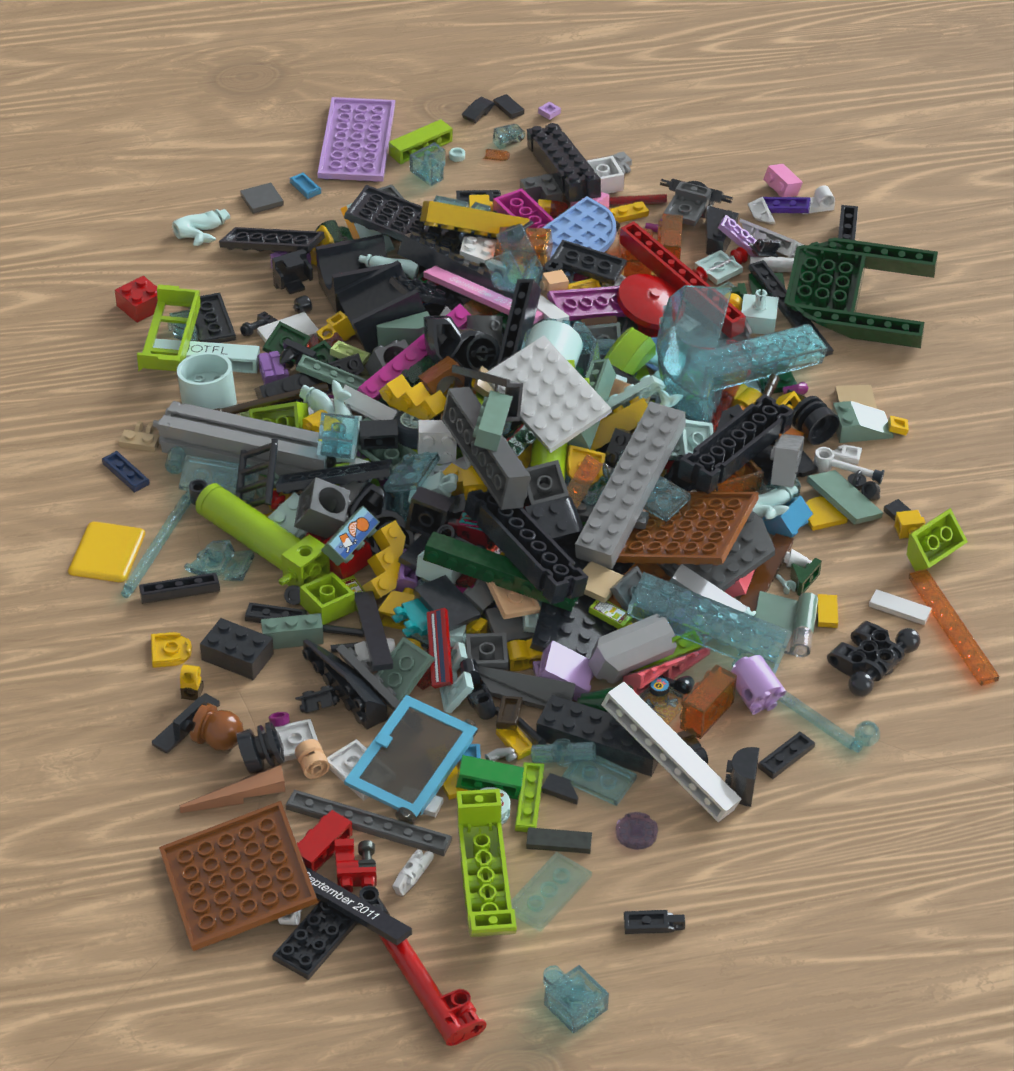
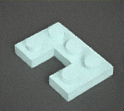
(462, 686)

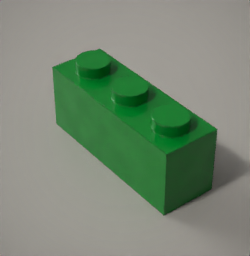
(482, 773)

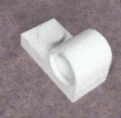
(822, 200)

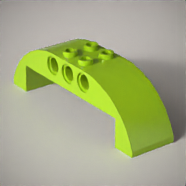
(484, 864)

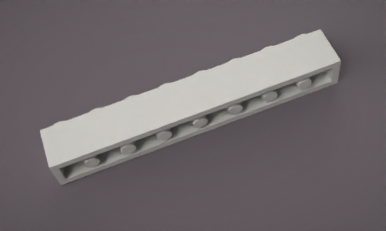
(671, 752)

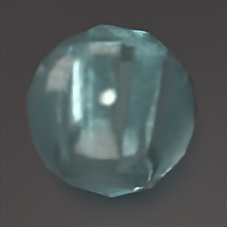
(867, 733)

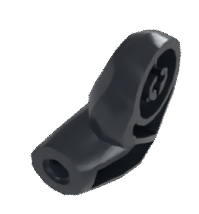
(465, 346)
(378, 504)

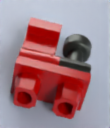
(355, 872)

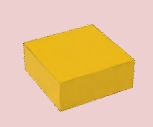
(898, 425)

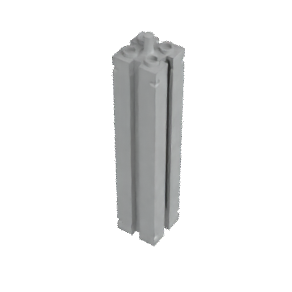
(224, 435)

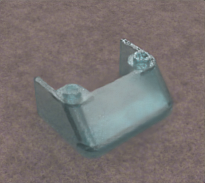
(515, 262)

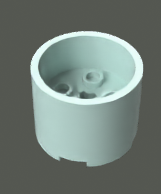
(561, 336)
(207, 381)

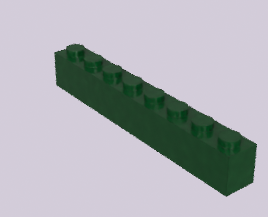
(483, 566)

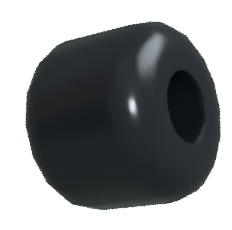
(302, 304)

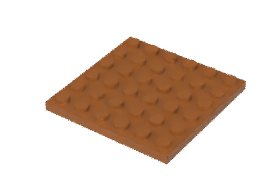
(695, 534)
(237, 875)

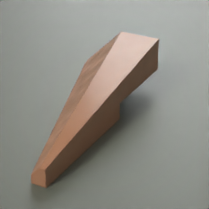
(260, 783)

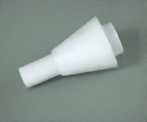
(796, 558)

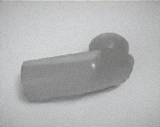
(500, 753)

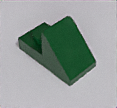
(805, 576)

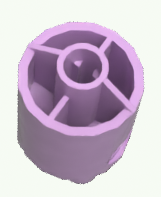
(757, 684)

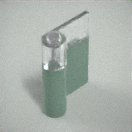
(793, 616)

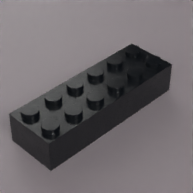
(586, 724)

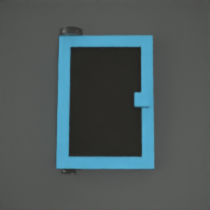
(411, 758)

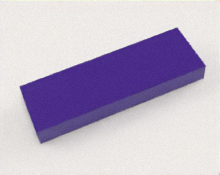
(788, 204)

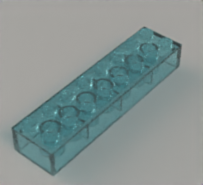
(767, 355)
(709, 621)

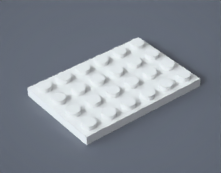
(554, 396)

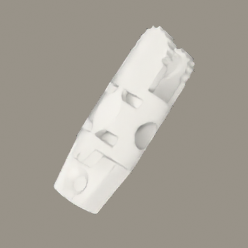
(412, 871)

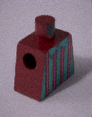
(469, 530)

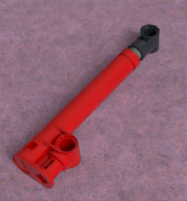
(451, 1013)

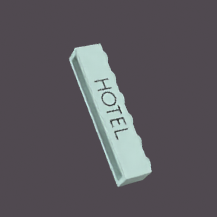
(242, 357)

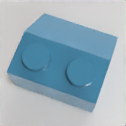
(791, 520)

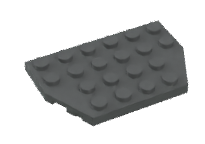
(748, 552)

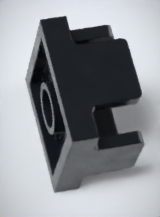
(291, 271)

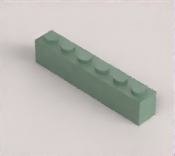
(601, 380)

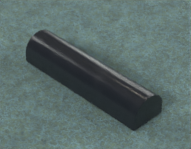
(179, 588)

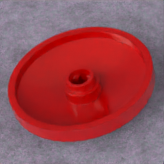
(643, 298)

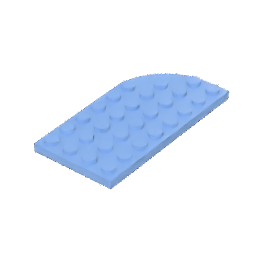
(584, 224)

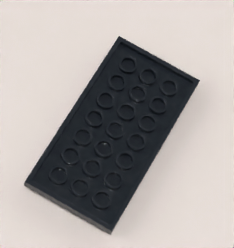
(398, 217)
(573, 629)

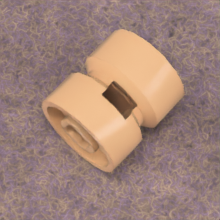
(312, 759)

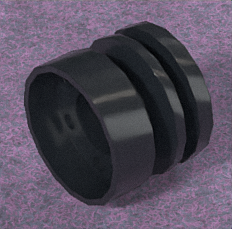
(815, 420)
(261, 747)

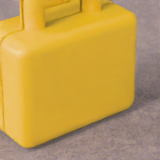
(107, 552)

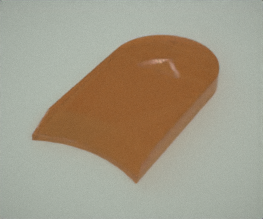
(500, 155)

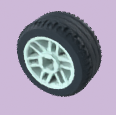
(408, 429)

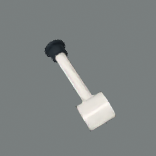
(825, 460)

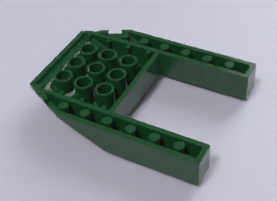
(829, 281)

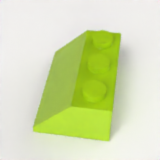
(285, 414)
(935, 541)

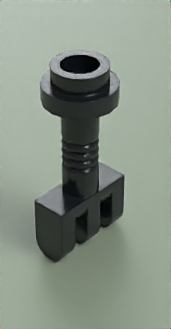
(262, 319)

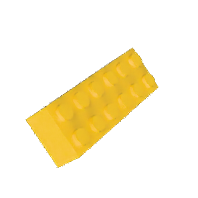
(467, 219)

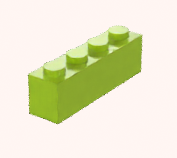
(404, 146)

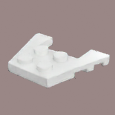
(478, 249)

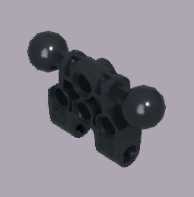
(873, 657)

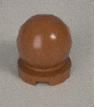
(216, 728)

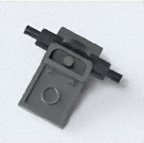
(692, 199)

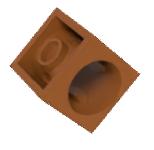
(442, 369)

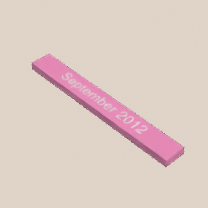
(472, 290)

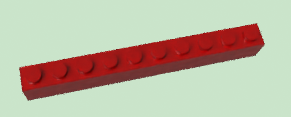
(673, 270)

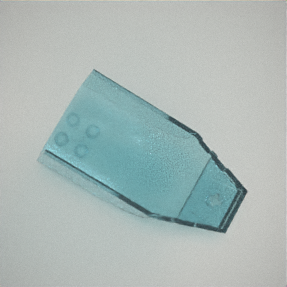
(685, 346)

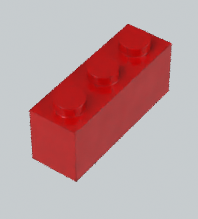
(319, 842)

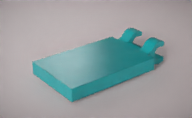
(416, 615)

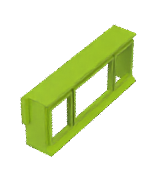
(169, 358)

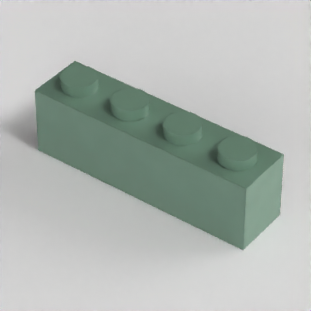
(491, 420)

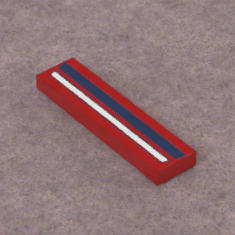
(439, 648)

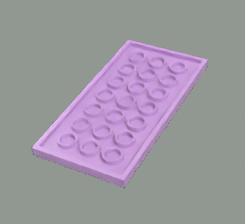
(356, 139)

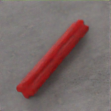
(637, 198)

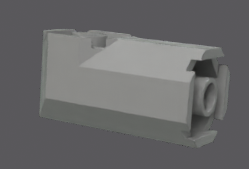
(631, 648)

